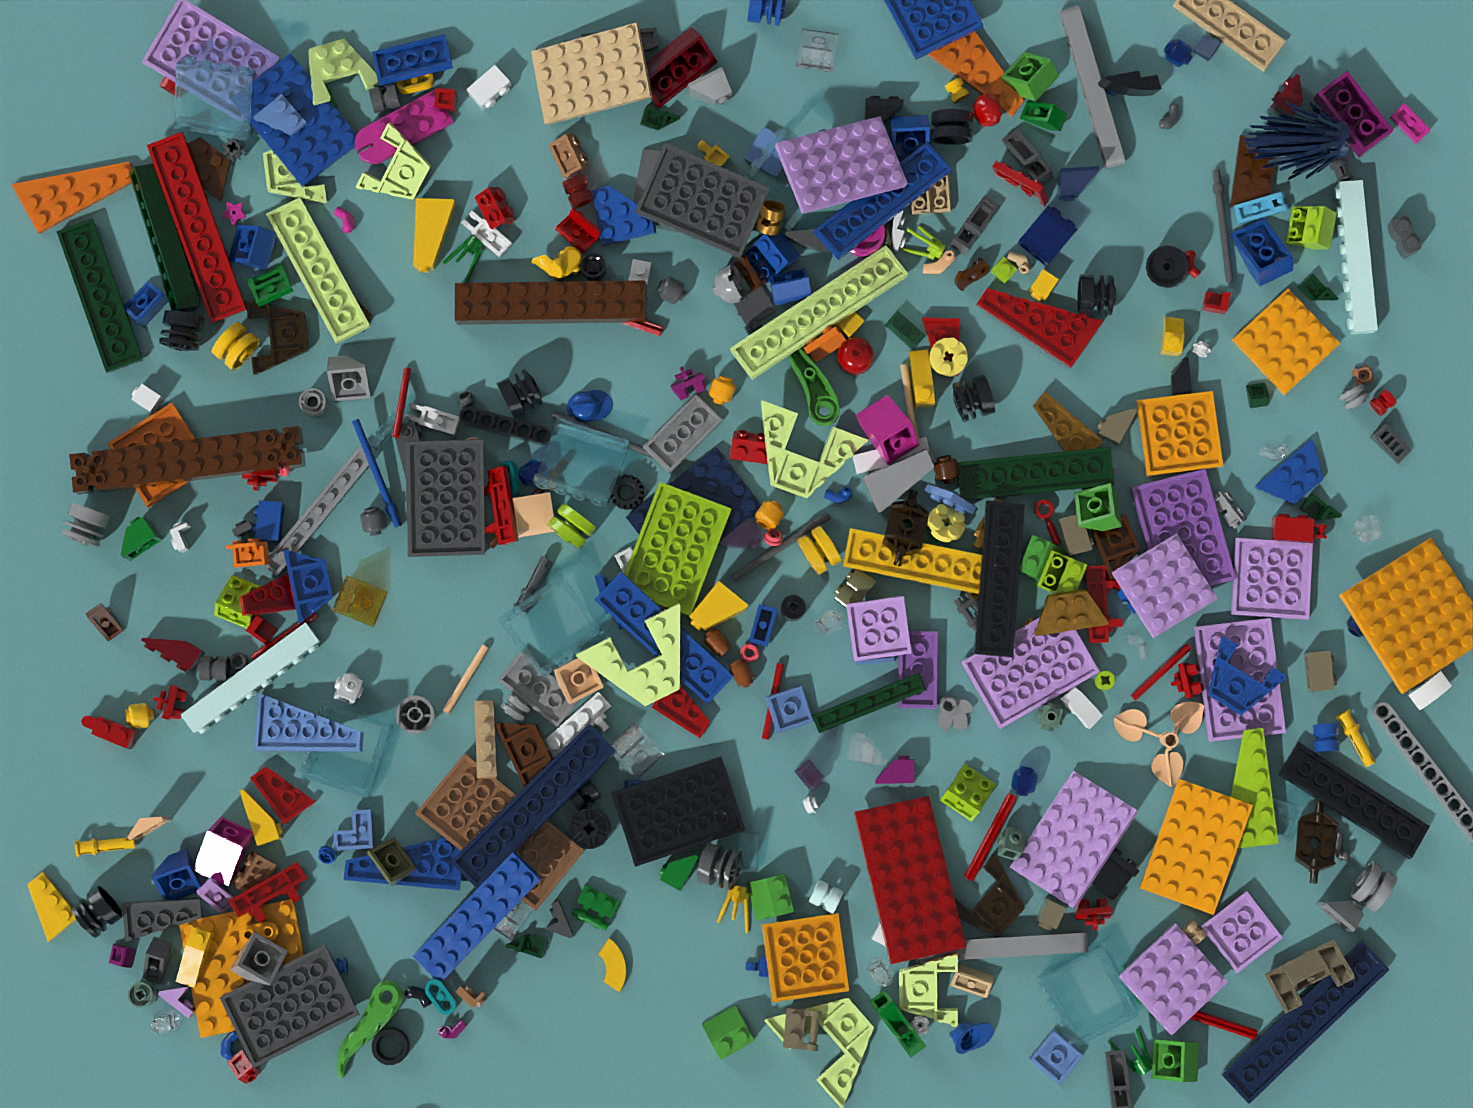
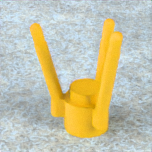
(738, 895)

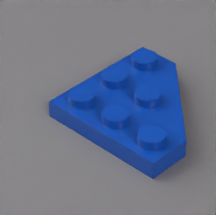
(618, 218)

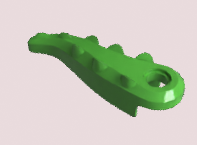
(816, 388)
(374, 1019)

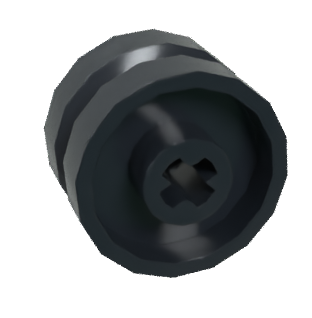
(951, 126)
(1176, 274)

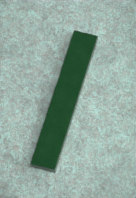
(869, 702)

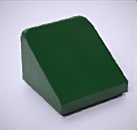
(1257, 395)

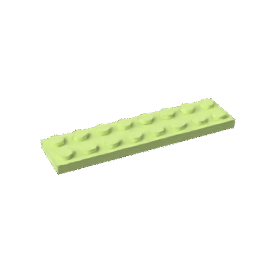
(318, 270)

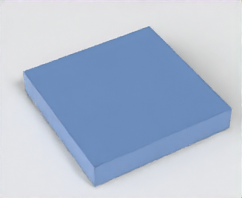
(773, 165)
(789, 709)
(1056, 1057)

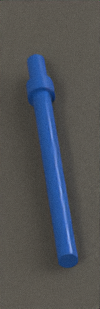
(390, 507)

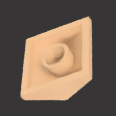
(577, 680)
(147, 825)

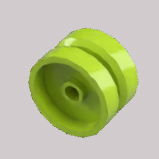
(571, 526)

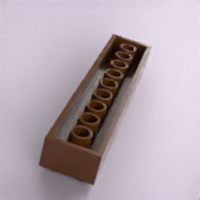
(551, 302)

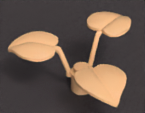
(1165, 766)

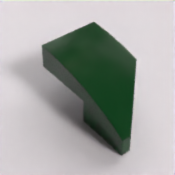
(657, 119)
(1315, 290)
(1318, 509)
(530, 945)

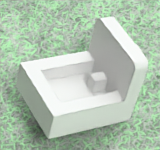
(178, 539)

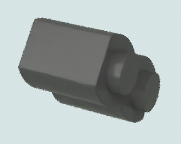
(1402, 233)

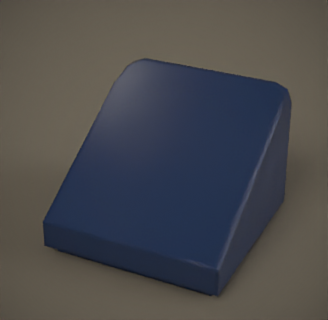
(1206, 47)

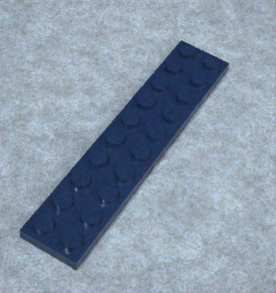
(534, 805)
(1303, 1025)

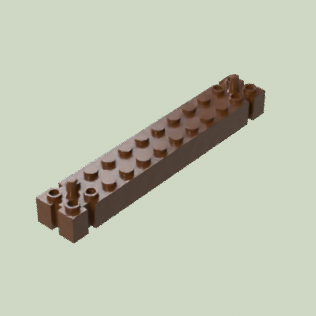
(187, 460)

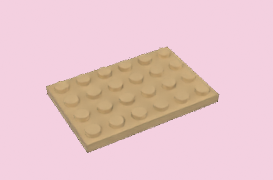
(591, 74)

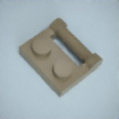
(795, 1029)

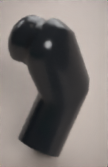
(418, 993)

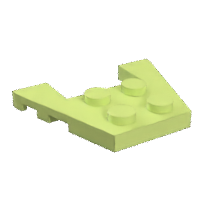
(334, 62)
(404, 172)
(282, 182)
(919, 989)

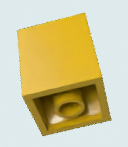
(717, 608)

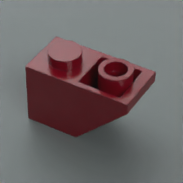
(1291, 94)

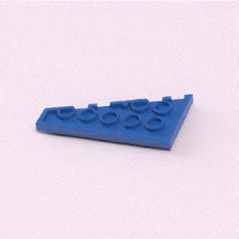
(430, 859)

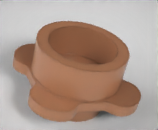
(1367, 375)

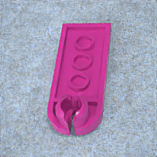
(414, 121)

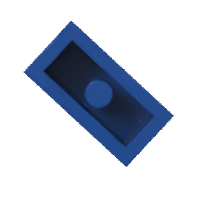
(790, 286)
(269, 521)
(763, 625)

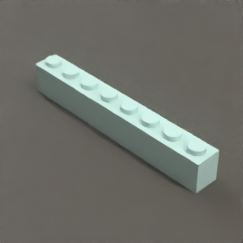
(1356, 257)
(251, 678)

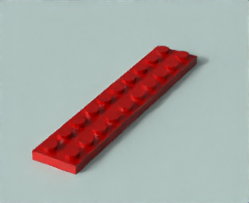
(197, 227)

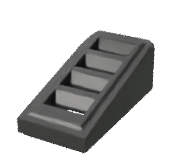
(1396, 439)

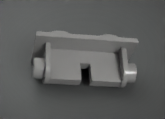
(1234, 513)

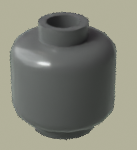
(671, 290)
(373, 520)

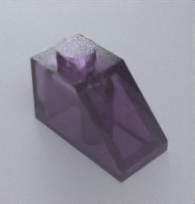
(743, 537)
(809, 775)

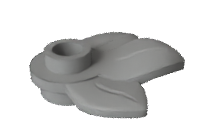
(956, 715)

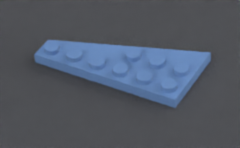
(294, 729)

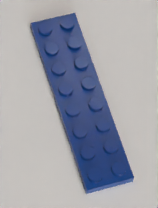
(866, 215)
(631, 608)
(477, 916)

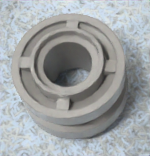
(307, 395)
(1354, 396)
(515, 707)

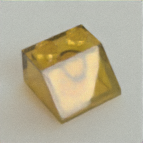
(359, 601)

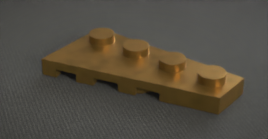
(1065, 426)

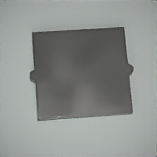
(755, 306)

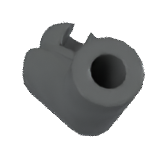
(1171, 119)
(1340, 854)

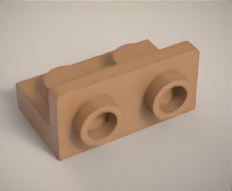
(569, 155)
(253, 872)
(467, 995)

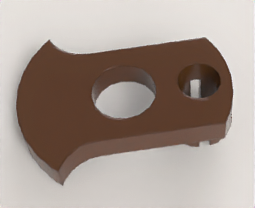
(751, 278)
(962, 278)

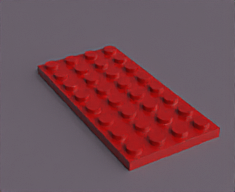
(909, 880)

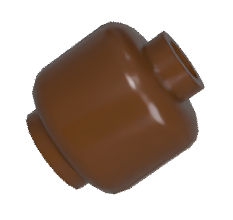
(946, 469)

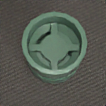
(143, 994)

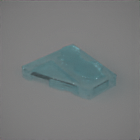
(1286, 817)

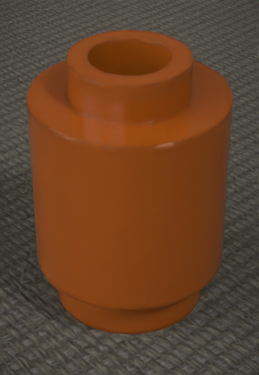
(717, 642)
(742, 673)

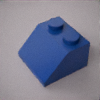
(908, 134)
(252, 246)

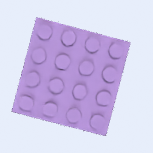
(1272, 578)
(1164, 585)
(1173, 979)

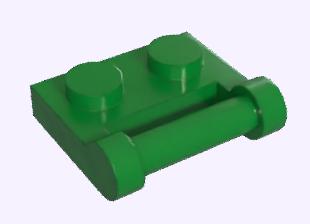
(272, 288)

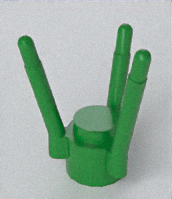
(470, 246)
(1141, 1063)

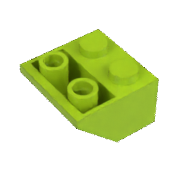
(1311, 227)
(1061, 574)

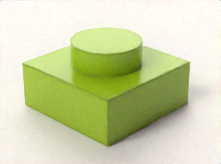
(1004, 270)

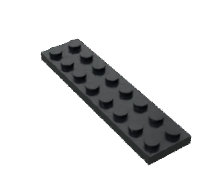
(999, 579)
(1354, 800)

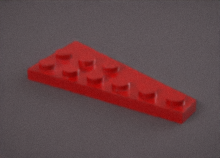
(1048, 327)

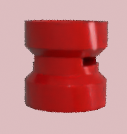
(1383, 402)

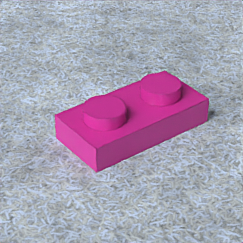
(1410, 123)

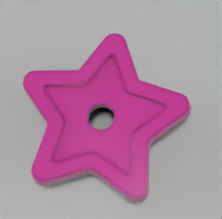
(234, 217)

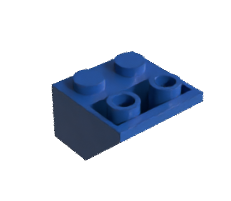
(772, 255)

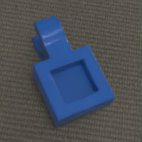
(760, 966)

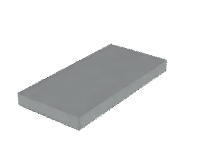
(682, 433)
(538, 692)

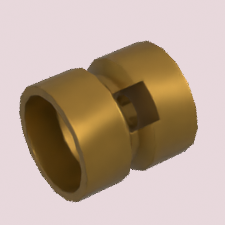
(771, 217)

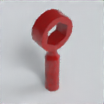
(1050, 526)

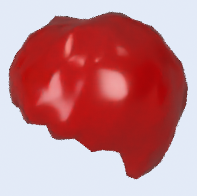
(987, 109)

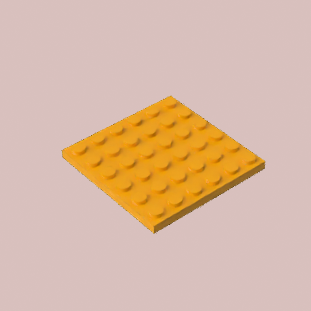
(1413, 614)
(216, 977)

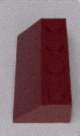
(678, 65)

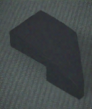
(1181, 379)

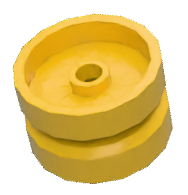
(235, 346)
(820, 549)

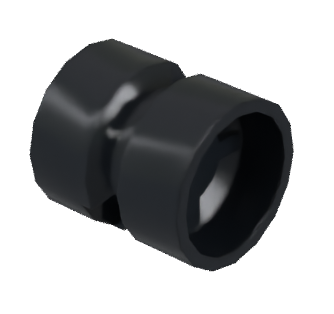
(593, 267)
(793, 608)
(585, 794)

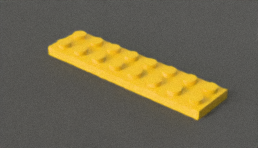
(931, 566)

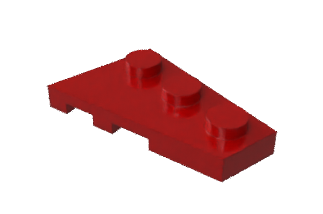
(1029, 186)
(682, 711)

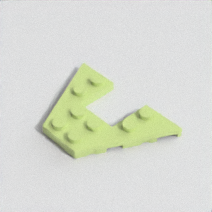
(793, 471)
(651, 679)
(849, 1031)

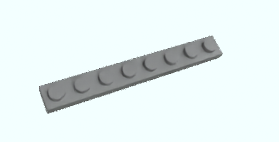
(319, 510)

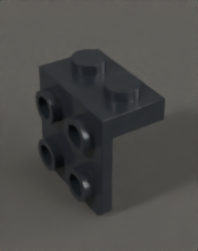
(1115, 874)

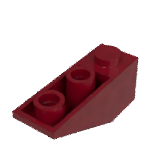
(179, 651)

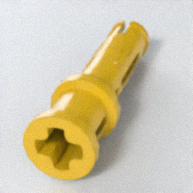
(1352, 730)
(95, 846)

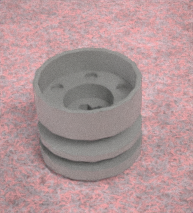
(85, 524)

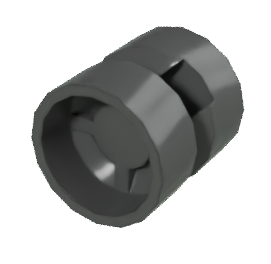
(384, 97)
(214, 668)

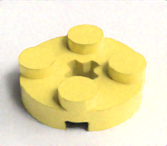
(959, 357)
(953, 518)

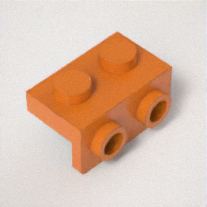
(825, 344)
(249, 553)

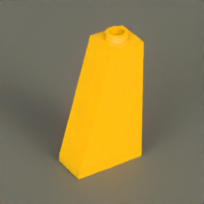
(431, 227)

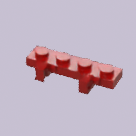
(504, 515)
(1098, 588)
(281, 883)

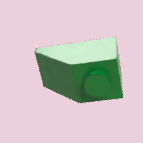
(1044, 115)
(677, 872)

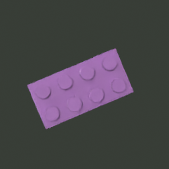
(923, 661)

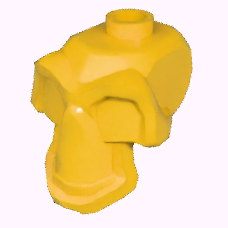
(561, 267)

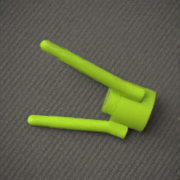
(935, 246)

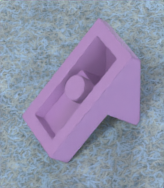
(215, 895)
(174, 998)

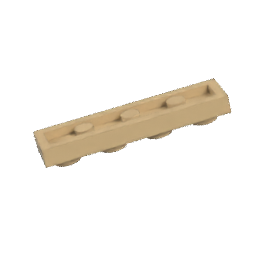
(485, 739)

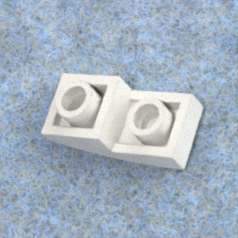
(897, 234)
(1430, 690)
(1082, 707)

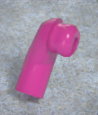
(347, 219)

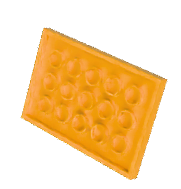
(1196, 846)

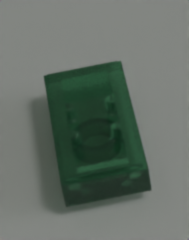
(905, 330)

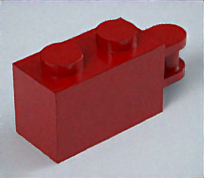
(1296, 529)
(111, 731)

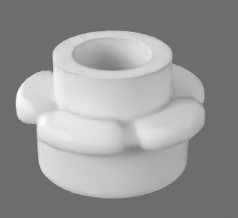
(1201, 349)
(810, 804)
(924, 1021)

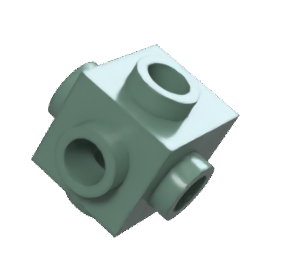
(1042, 717)
(1011, 843)

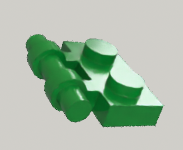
(597, 901)

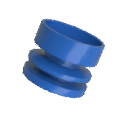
(770, 8)

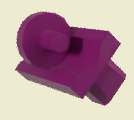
(696, 380)

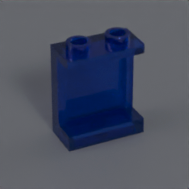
(1047, 235)

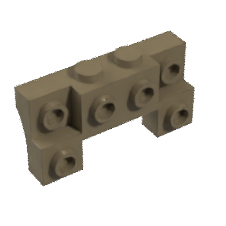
(1306, 970)

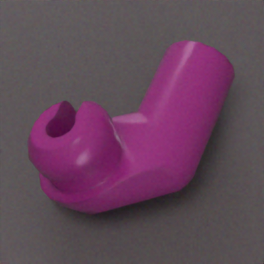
(451, 1032)

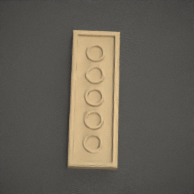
(1234, 29)

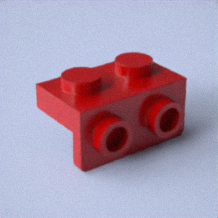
(495, 207)
(578, 231)
(748, 447)

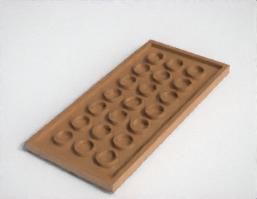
(467, 804)

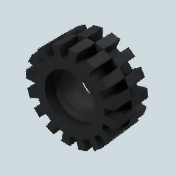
(638, 495)

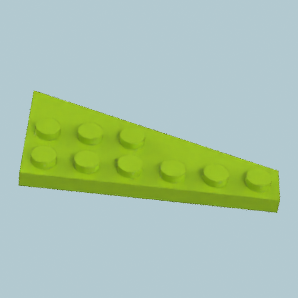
(1254, 787)

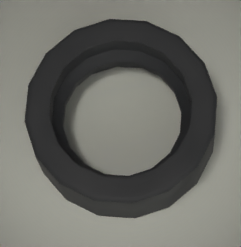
(390, 1031)

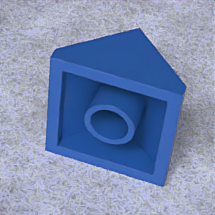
(146, 304)

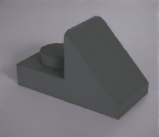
(562, 926)

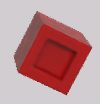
(446, 99)
(1216, 302)
(261, 629)

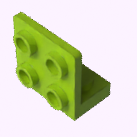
(228, 602)
(968, 792)

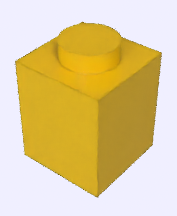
(1043, 286)

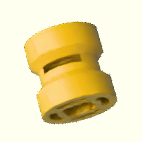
(957, 92)

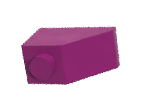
(898, 772)

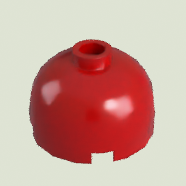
(855, 356)

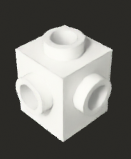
(348, 688)

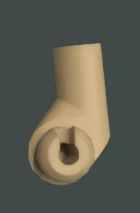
(1021, 261)

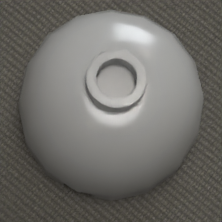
(729, 285)
(415, 714)

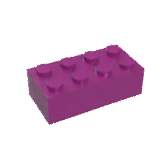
(1347, 102)

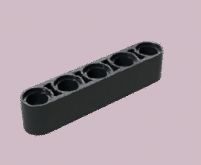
(497, 420)

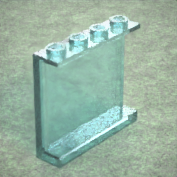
(213, 98)
(582, 463)

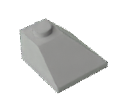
(711, 88)
(347, 379)
(1343, 912)
(259, 960)

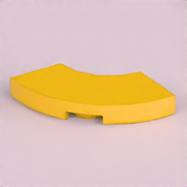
(614, 964)

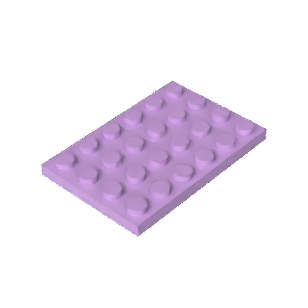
(202, 36)
(841, 164)
(1252, 656)
(1034, 675)
(1074, 839)

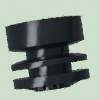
(1095, 294)
(181, 330)
(520, 393)
(973, 398)
(595, 838)
(100, 909)

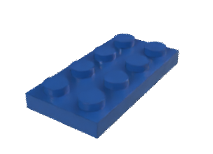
(412, 59)

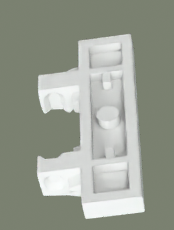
(590, 713)

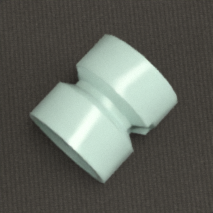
(826, 896)

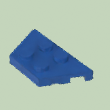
(1294, 476)
(308, 583)

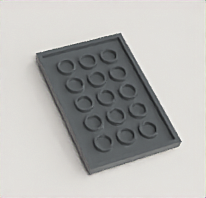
(702, 200)
(445, 498)
(297, 1006)

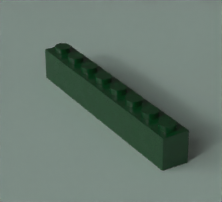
(164, 239)

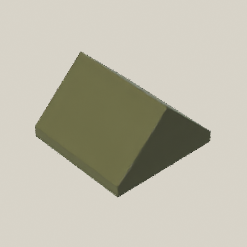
(392, 861)

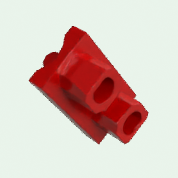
(260, 478)
(1185, 682)
(169, 711)
(1093, 916)

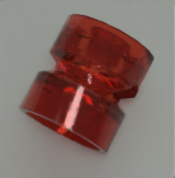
(576, 188)

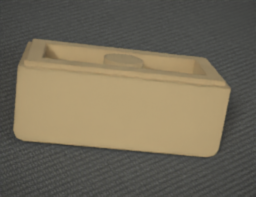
(972, 981)

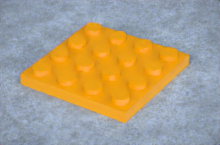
(1286, 341)
(1179, 433)
(805, 957)

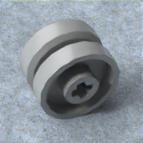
(1373, 886)

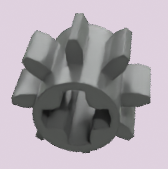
(236, 153)

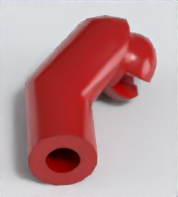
(1194, 272)

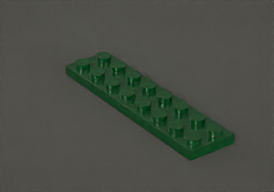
(99, 295)
(1035, 473)

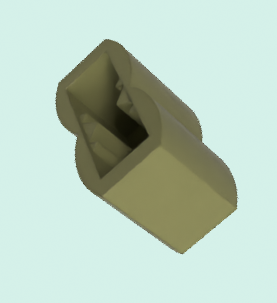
(855, 588)

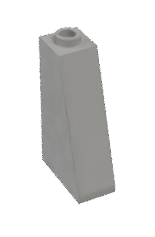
(896, 478)

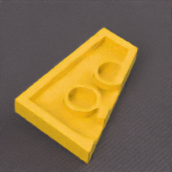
(51, 906)

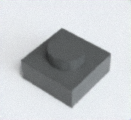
(242, 528)

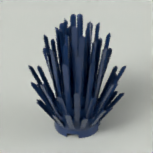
(1300, 141)

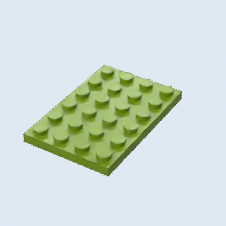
(676, 547)

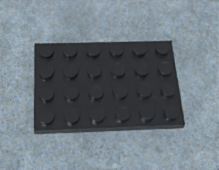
(678, 811)

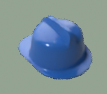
(589, 405)
(970, 1036)

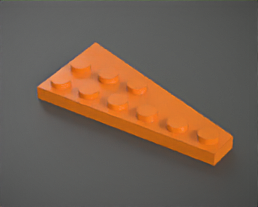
(976, 66)
(64, 195)

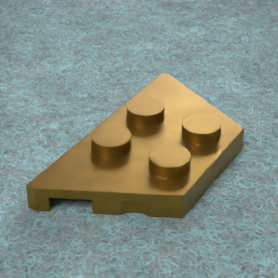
(1069, 612)

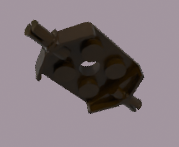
(904, 540)
(1319, 827)

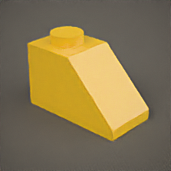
(1172, 336)

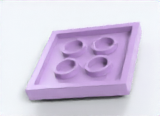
(878, 628)
(1241, 932)

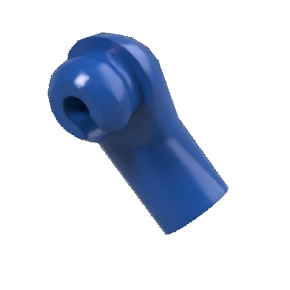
(226, 1045)

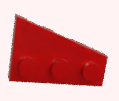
(942, 328)
(269, 598)
(281, 796)

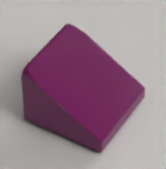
(122, 956)

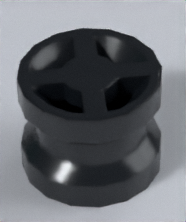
(753, 327)

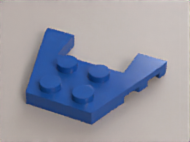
(1234, 687)

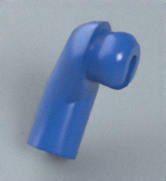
(839, 497)

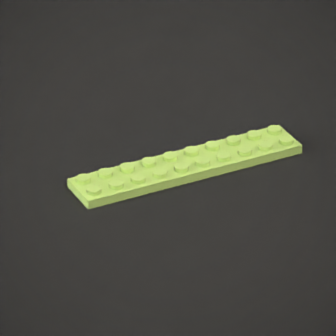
(818, 311)

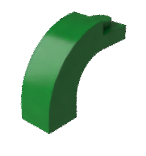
(897, 1023)

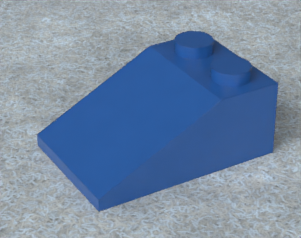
(1262, 252)

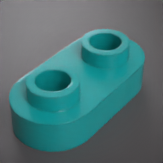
(513, 477)
(438, 998)

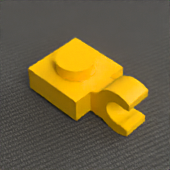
(714, 155)

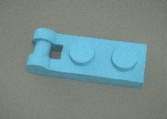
(1260, 208)

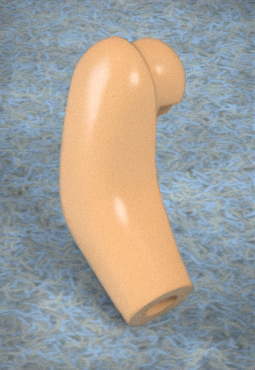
(940, 265)

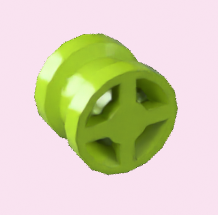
(1102, 682)

